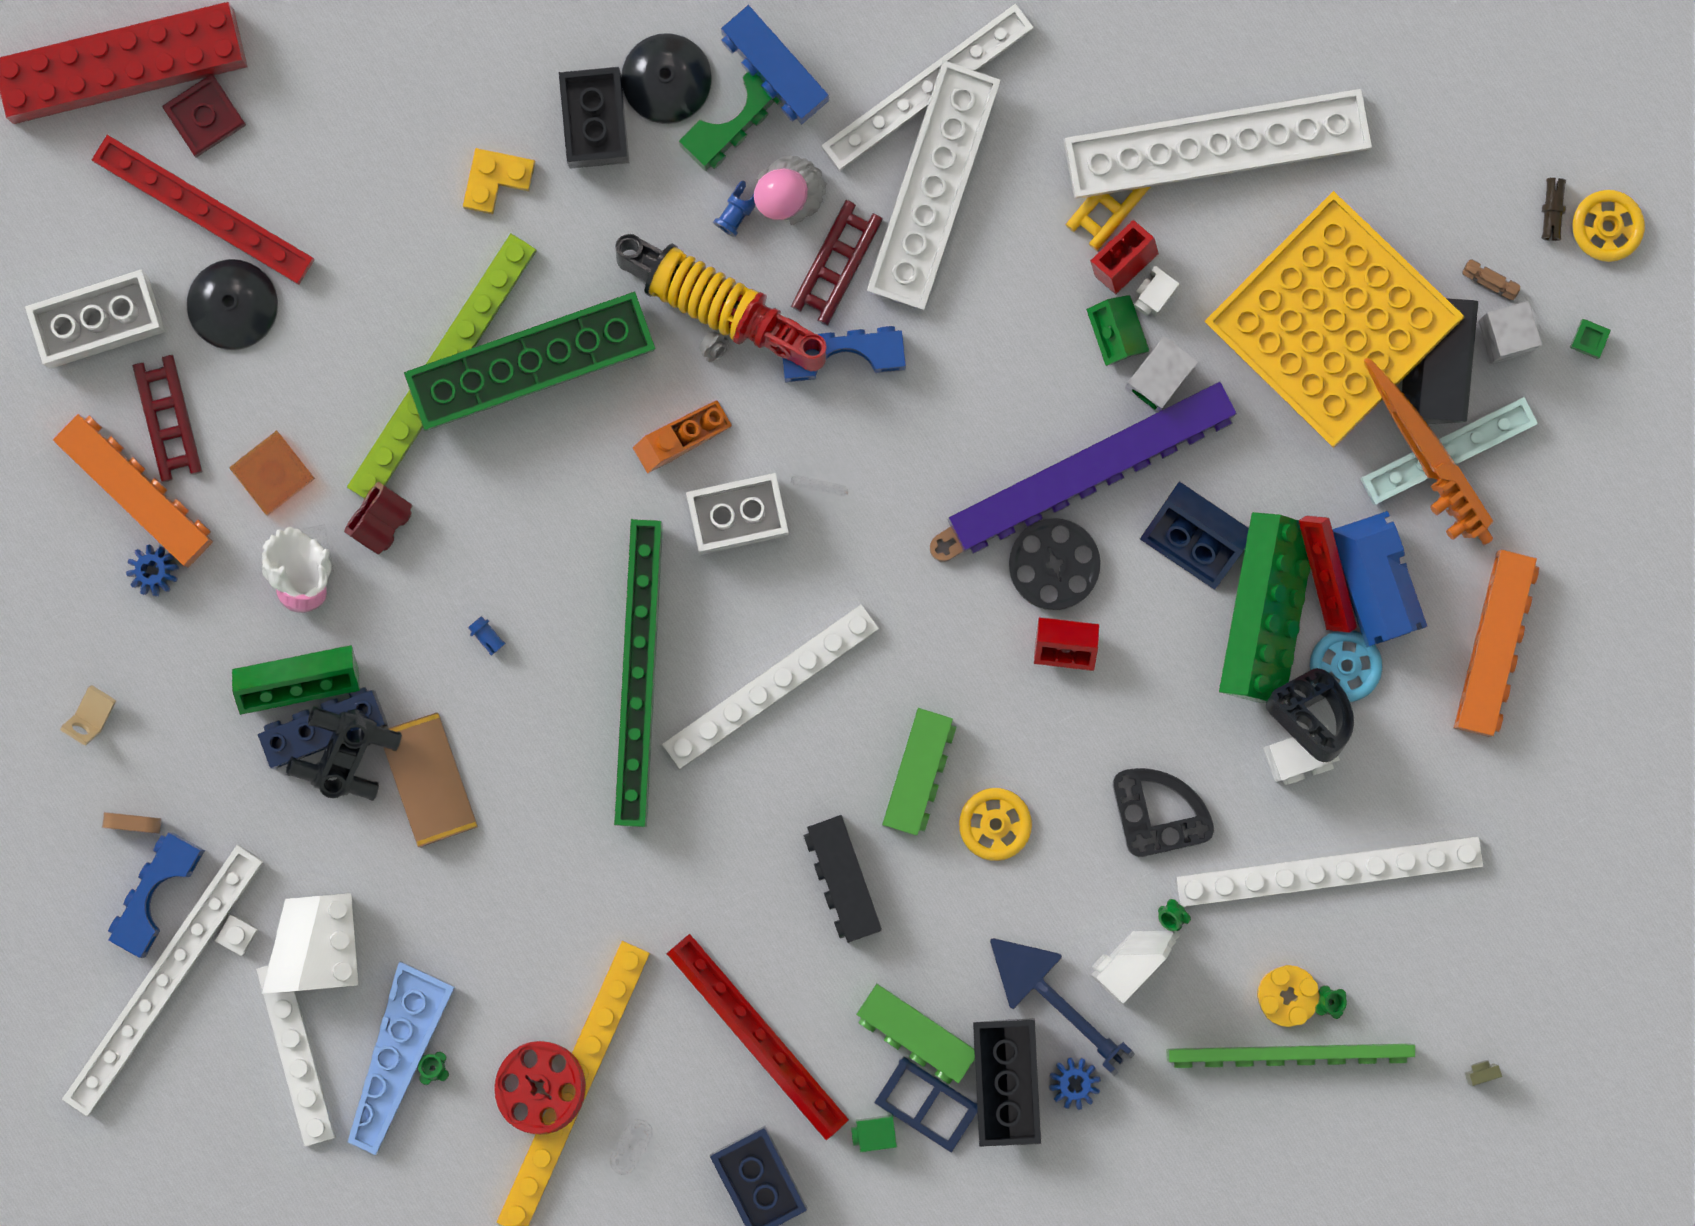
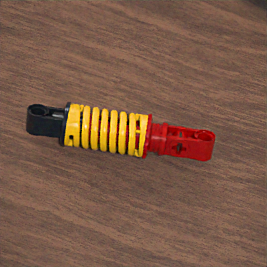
(718, 301)

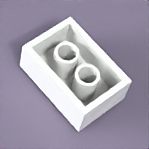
(737, 513)

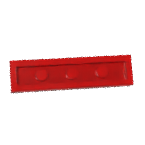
(1327, 573)

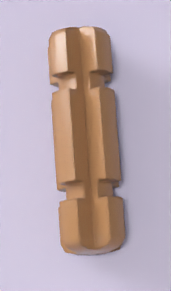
(1491, 279)

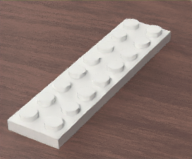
(933, 185)

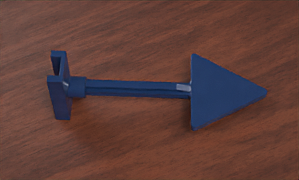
(1024, 969)

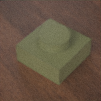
(1482, 1072)

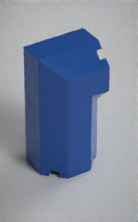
(1377, 581)

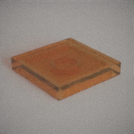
(272, 473)

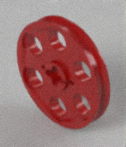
(553, 1085)

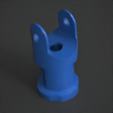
(735, 211)

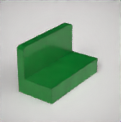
(1117, 329)

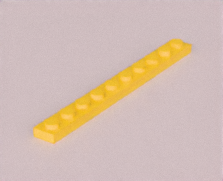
(589, 1052)

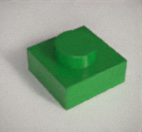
(1590, 338)

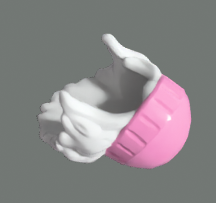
(296, 569)

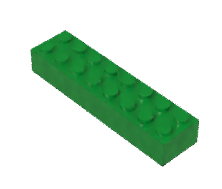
(529, 361)

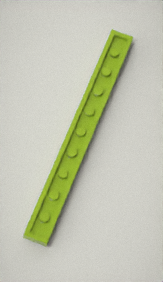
(461, 336)

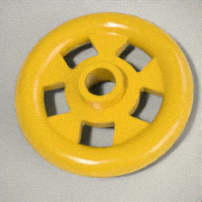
(1622, 204)
(977, 805)

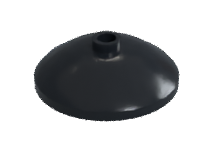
(671, 98)
(248, 317)

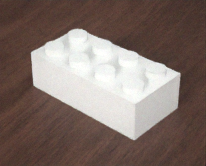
(95, 319)

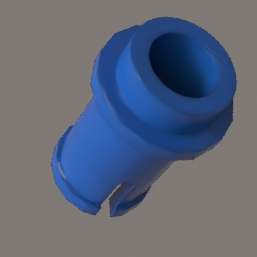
(486, 635)

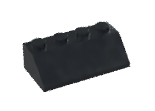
(1443, 378)
(1007, 1082)

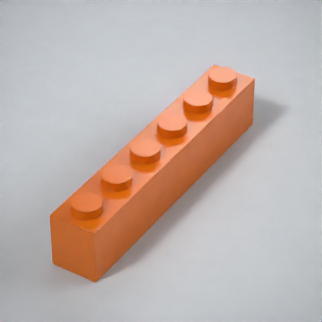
(133, 490)
(1495, 643)

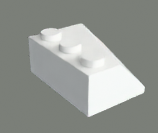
(313, 945)
(1133, 962)

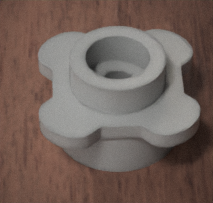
(713, 346)

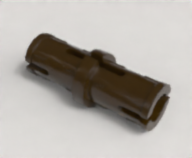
(1553, 209)

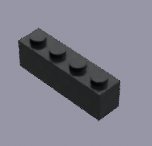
(844, 879)

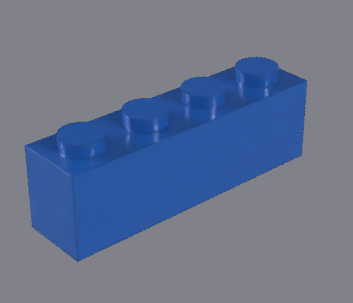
(774, 64)

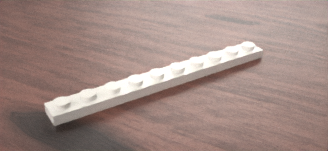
(1329, 871)
(162, 980)

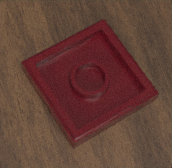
(204, 115)

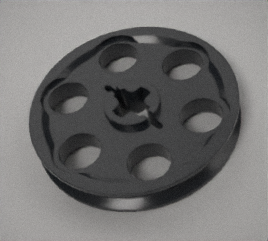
(1071, 567)

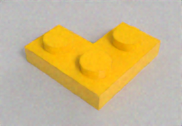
(494, 170)

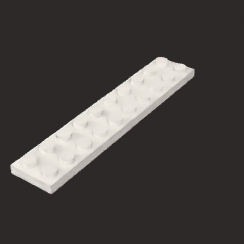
(1217, 143)

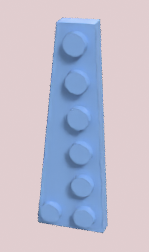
(404, 1035)

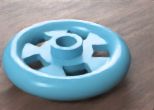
(1369, 677)

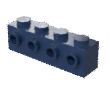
(301, 740)

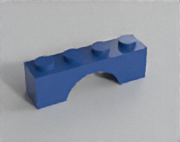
(881, 349)
(135, 928)

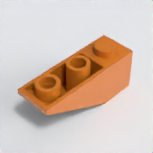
(681, 436)

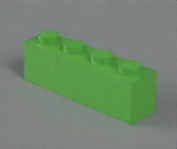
(917, 772)
(916, 1033)

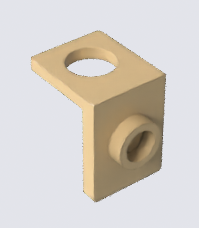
(90, 715)

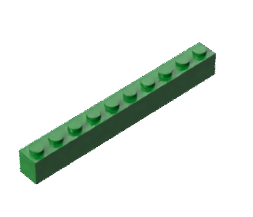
(638, 673)

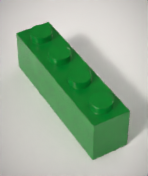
(295, 680)

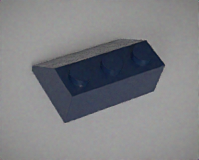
(1196, 535)

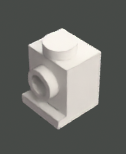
(1155, 293)

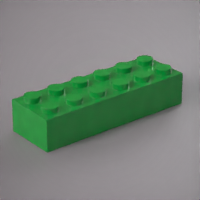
(1266, 609)

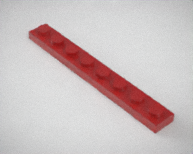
(203, 209)
(757, 1037)

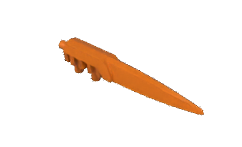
(1451, 484)

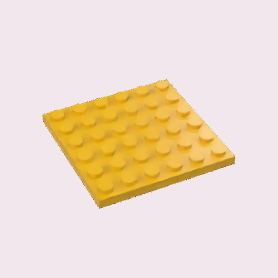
(1326, 306)

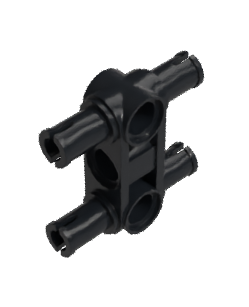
(343, 753)

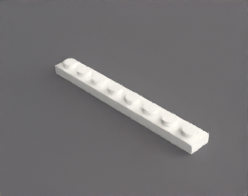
(916, 93)
(770, 686)

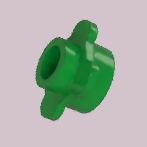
(1173, 915)
(1338, 1005)
(440, 1072)

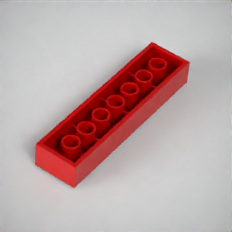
(120, 63)

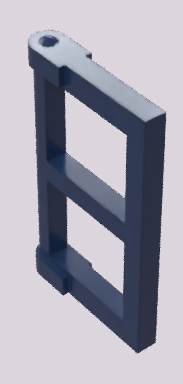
(915, 1122)

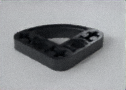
(1324, 744)
(1144, 827)

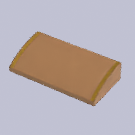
(429, 781)

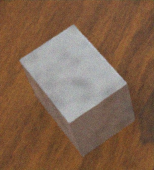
(1509, 332)
(1161, 374)

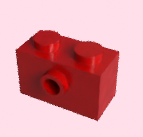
(1124, 257)
(1066, 644)

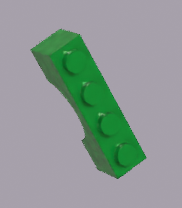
(710, 141)

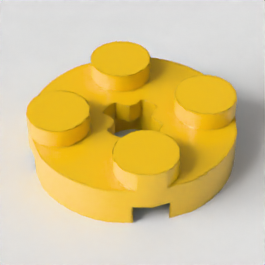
(1272, 1003)

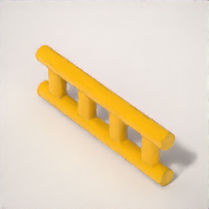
(1119, 212)

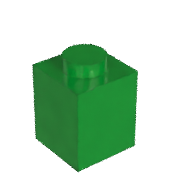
(874, 1133)

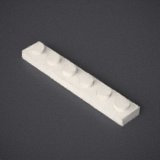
(298, 1064)

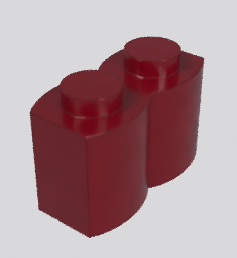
(379, 518)

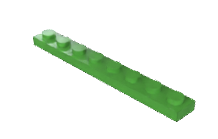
(1278, 1054)

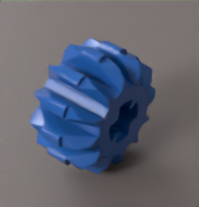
(155, 580)
(1085, 1083)

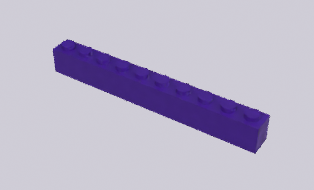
(1092, 467)

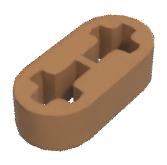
(945, 536)
(131, 822)

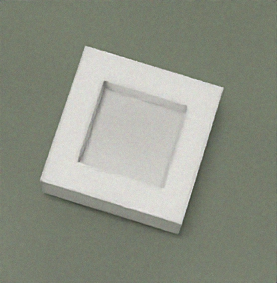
(236, 935)

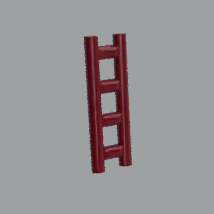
(831, 244)
(159, 435)

